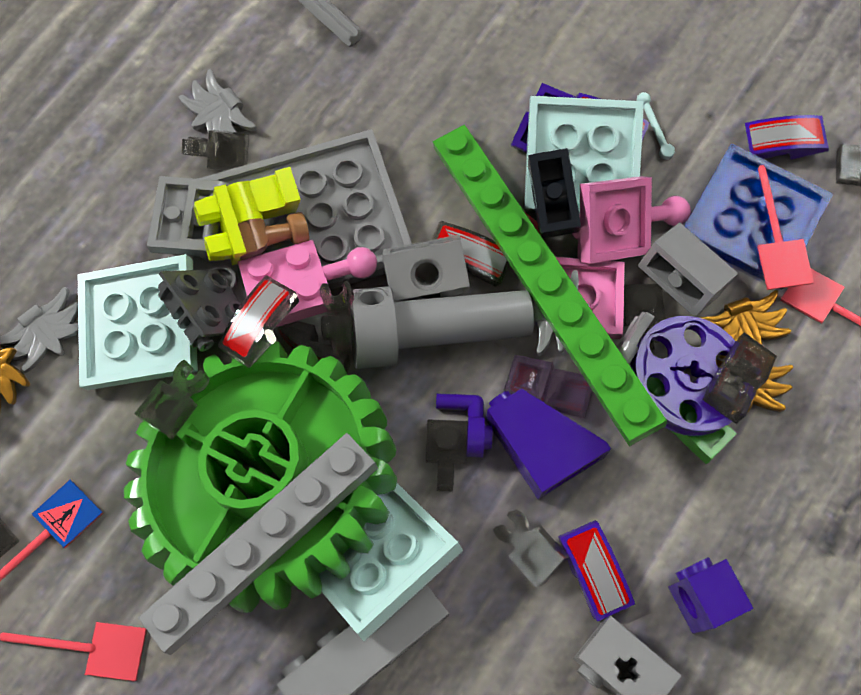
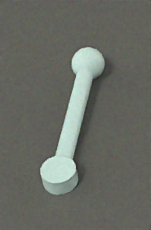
(667, 150)

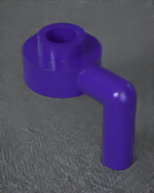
(478, 434)

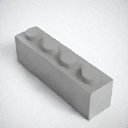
(349, 663)

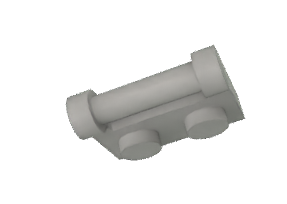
(175, 216)

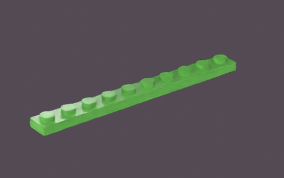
(551, 288)

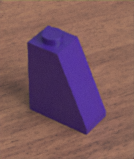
(542, 441)

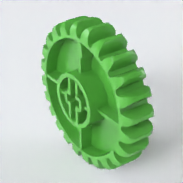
(280, 402)

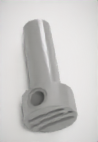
(387, 325)

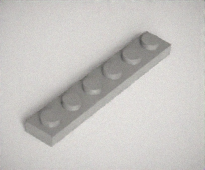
(257, 544)

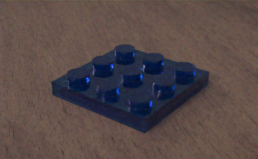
(734, 211)

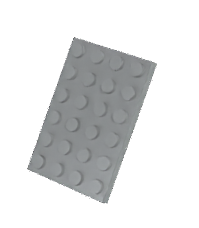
(342, 199)

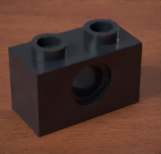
(553, 193)

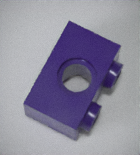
(709, 595)

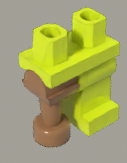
(242, 213)

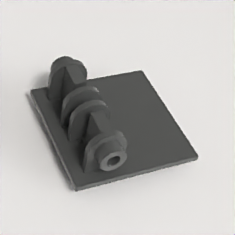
(200, 303)

